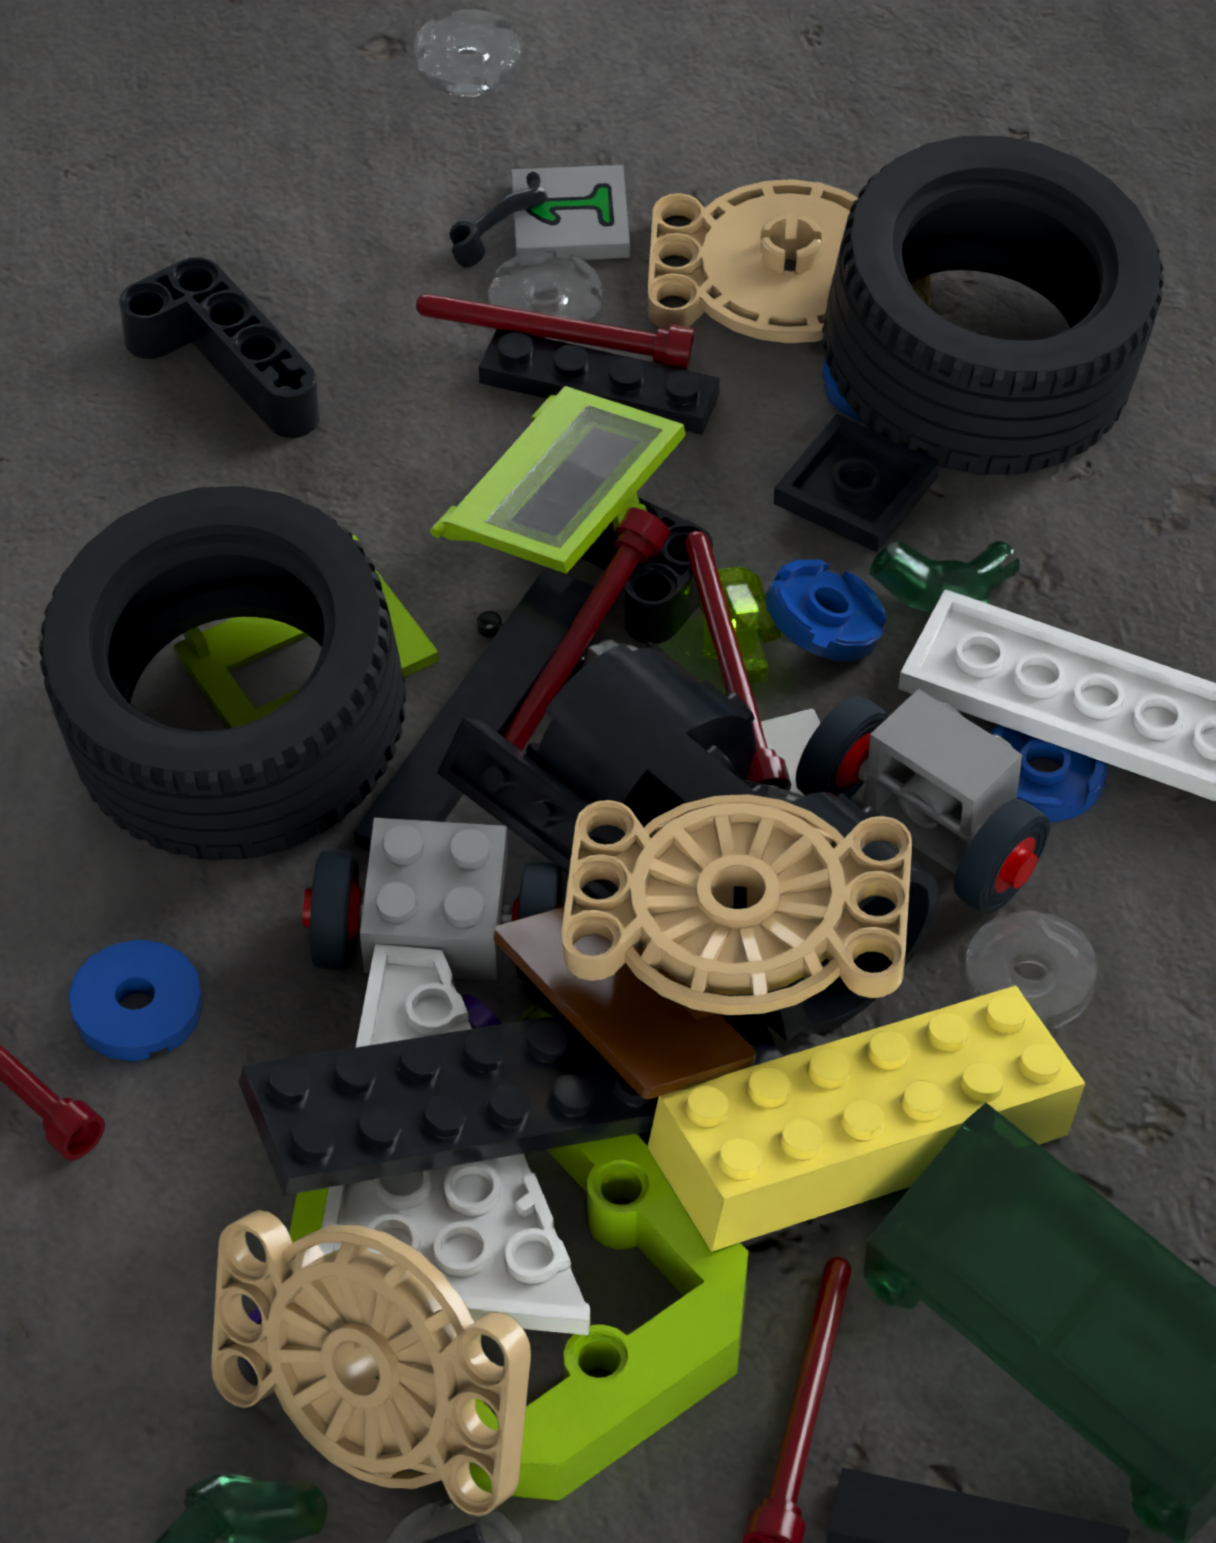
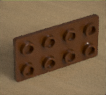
(638, 1031)

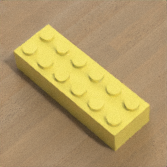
(856, 1115)

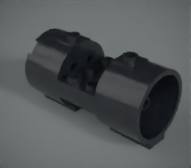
(659, 738)

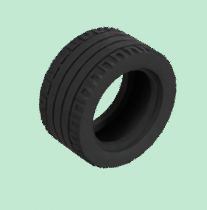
(1010, 214)
(200, 562)

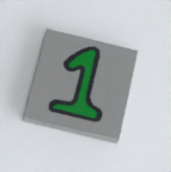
(580, 217)

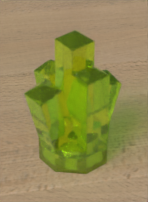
(749, 617)

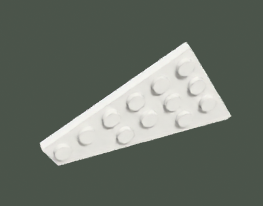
(471, 1220)

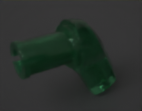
(922, 581)
(248, 1511)

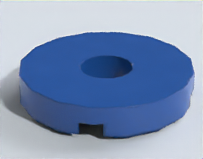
(839, 635)
(1057, 793)
(131, 969)

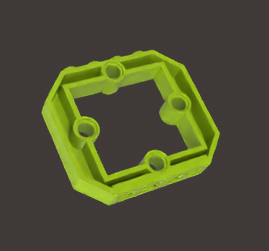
(657, 1367)

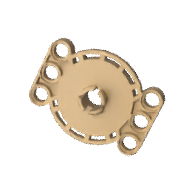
(741, 258)
(679, 892)
(405, 1330)

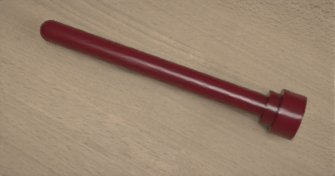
(667, 346)
(639, 537)
(766, 765)
(69, 1124)
(778, 1516)

